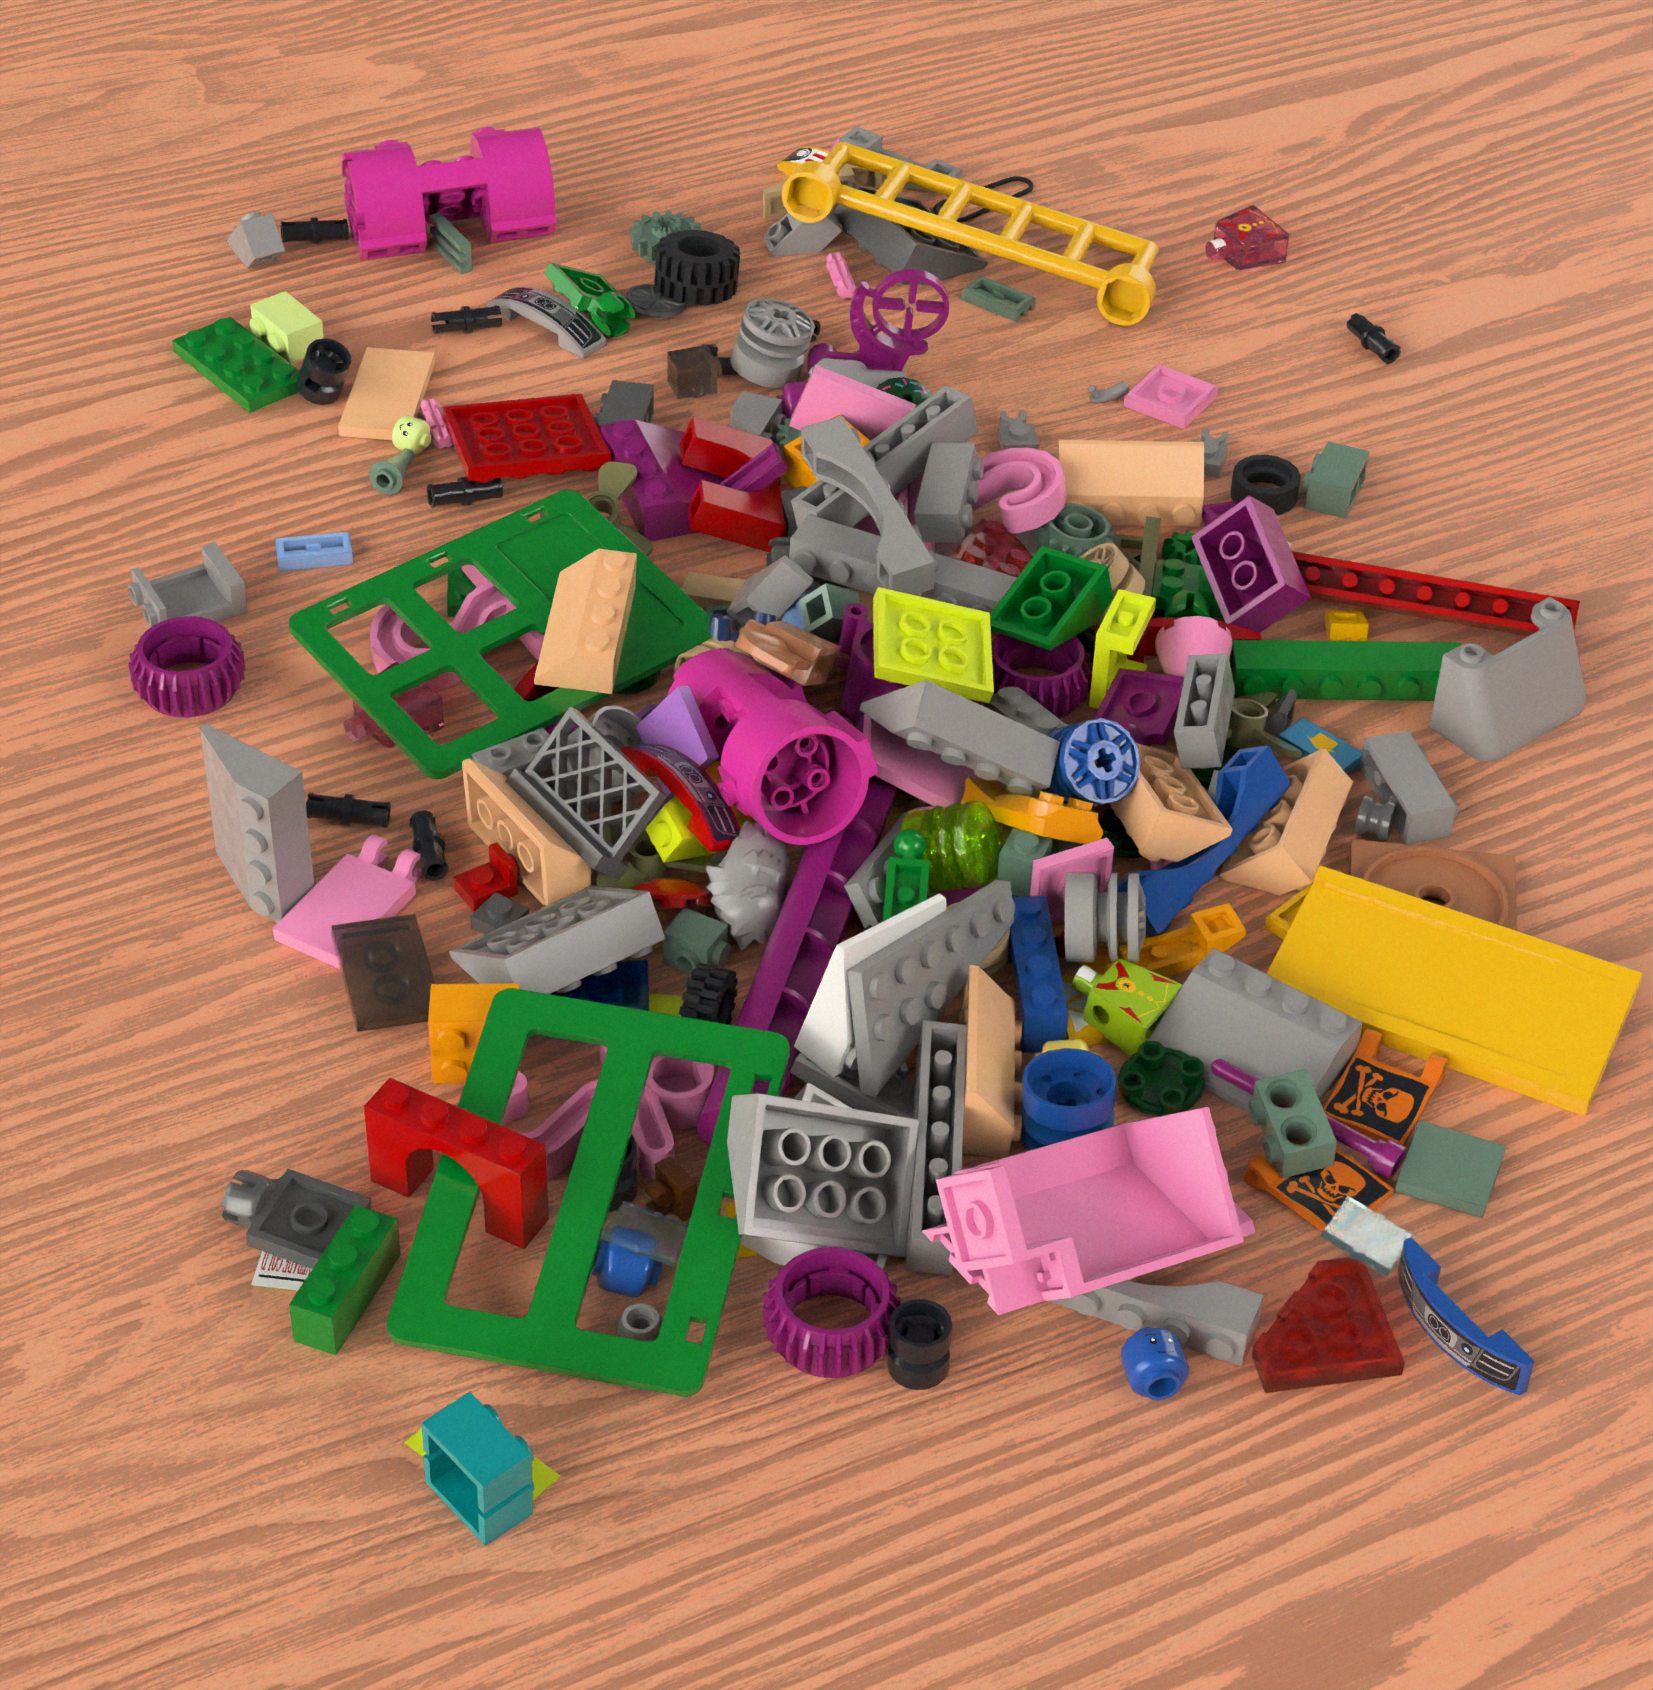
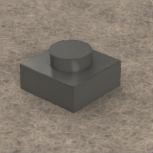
(496, 913)

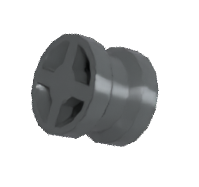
(1375, 818)

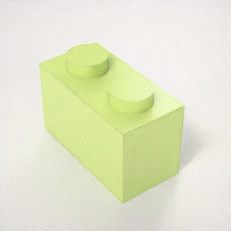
(285, 325)

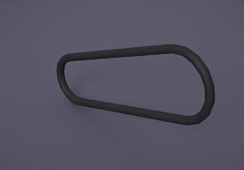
(992, 185)

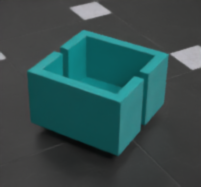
(478, 1467)

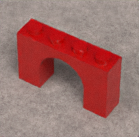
(723, 511)
(506, 1165)

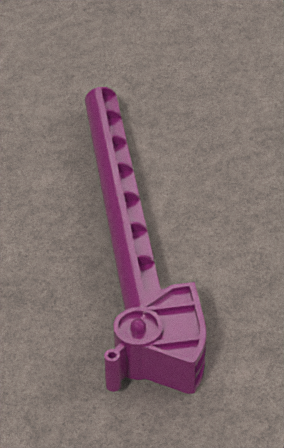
(817, 901)

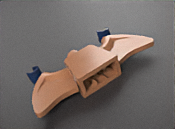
(782, 647)

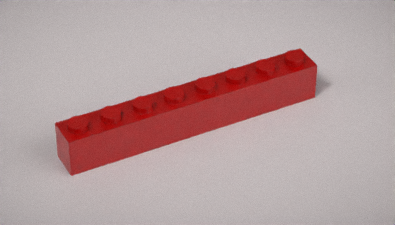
(1423, 595)

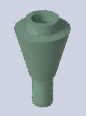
(389, 474)

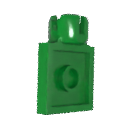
(593, 294)
(1183, 590)

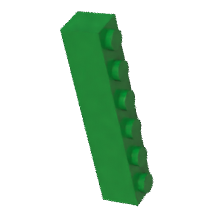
(1338, 669)

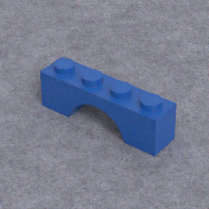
(1037, 974)

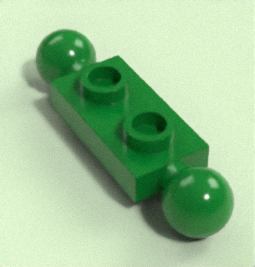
(906, 874)

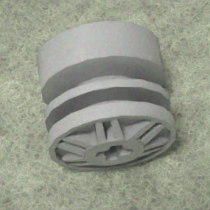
(772, 342)
(620, 728)
(1103, 917)

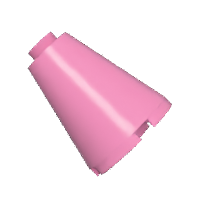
(1190, 637)

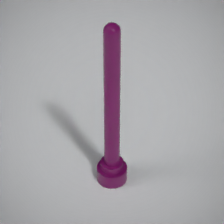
(1383, 1155)

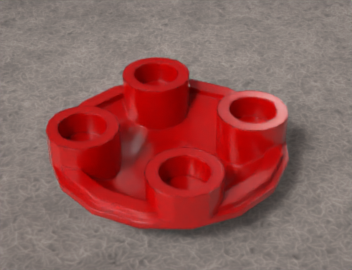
(675, 891)

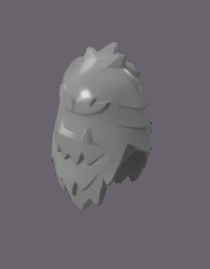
(749, 884)

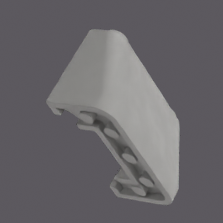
(1512, 697)

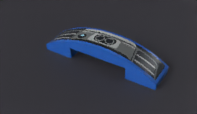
(1491, 1358)

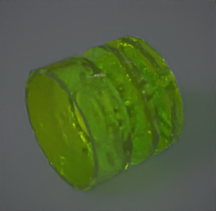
(960, 844)

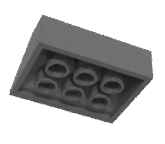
(904, 247)

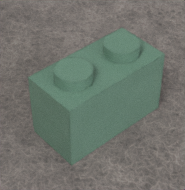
(1335, 479)

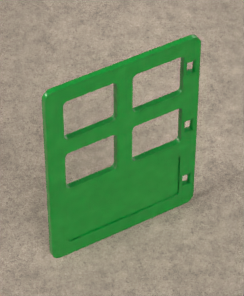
(525, 567)

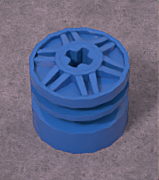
(1075, 767)
(1066, 1096)

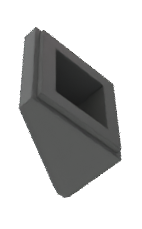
(1281, 714)

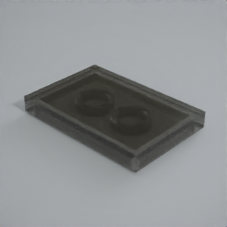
(384, 971)

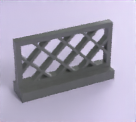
(573, 823)

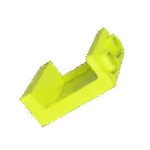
(1117, 638)

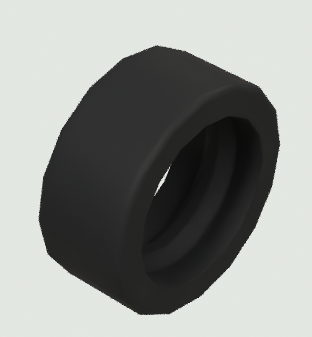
(1268, 470)

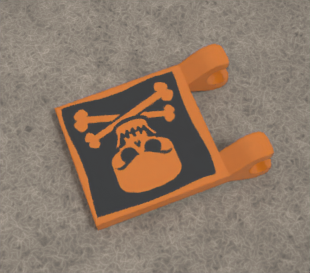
(1381, 1098)
(1322, 1191)

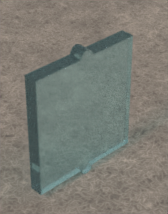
(646, 1233)
(1366, 1236)

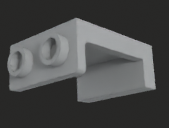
(202, 591)

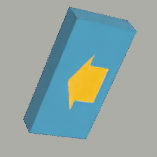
(1312, 738)

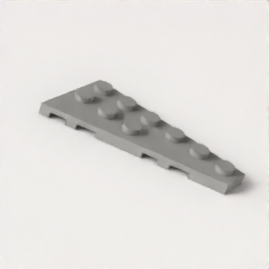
(919, 979)

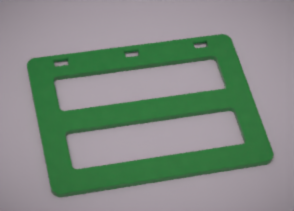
(548, 1333)

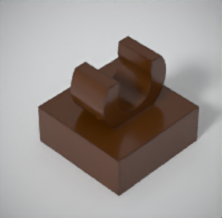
(672, 1190)

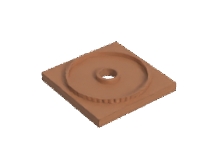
(1465, 880)

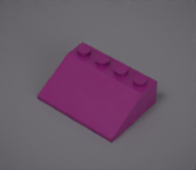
(662, 484)

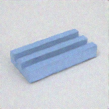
(314, 551)

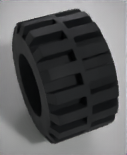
(697, 267)

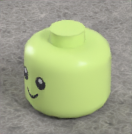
(411, 434)

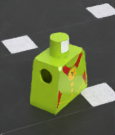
(1125, 1002)

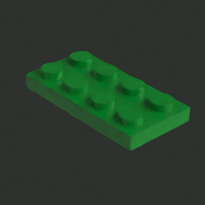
(238, 363)

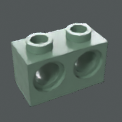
(1300, 1122)

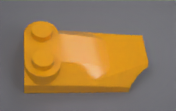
(1041, 815)

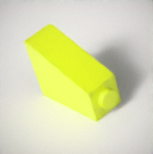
(670, 831)

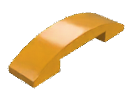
(1181, 948)

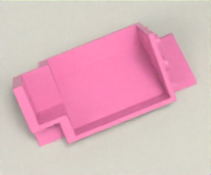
(1090, 1210)

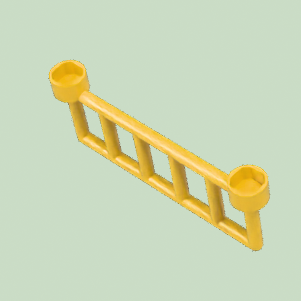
(1123, 291)

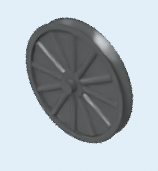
(651, 302)

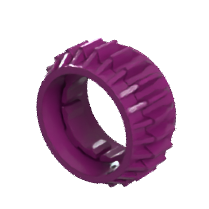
(191, 691)
(1056, 693)
(828, 1273)

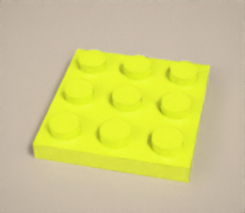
(932, 642)

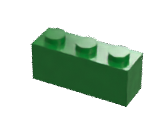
(345, 1280)

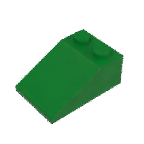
(1053, 599)

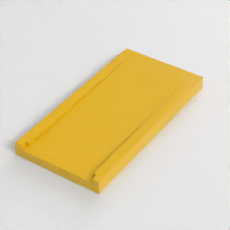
(1459, 988)

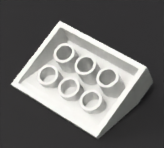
(828, 1027)

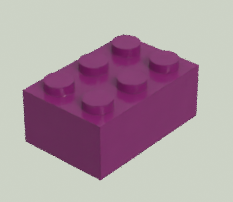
(1250, 566)

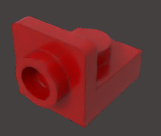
(483, 881)

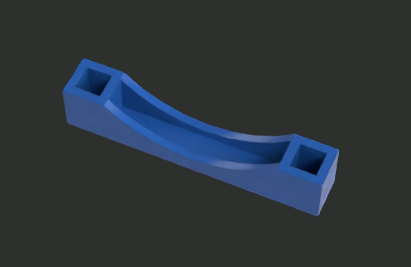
(1244, 793)

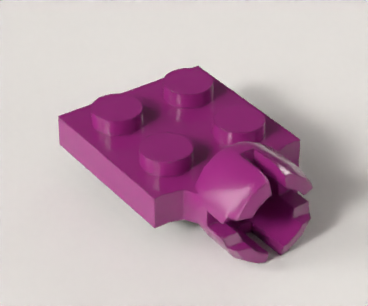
(1143, 704)

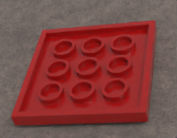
(526, 437)

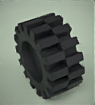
(710, 994)

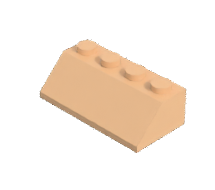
(1136, 479)
(588, 622)
(1169, 809)
(502, 816)
(1295, 832)
(990, 1067)

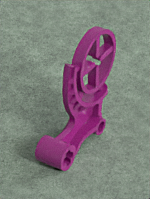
(876, 348)

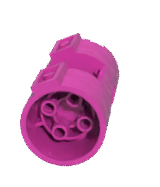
(501, 182)
(778, 755)

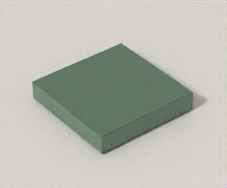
(1450, 1169)

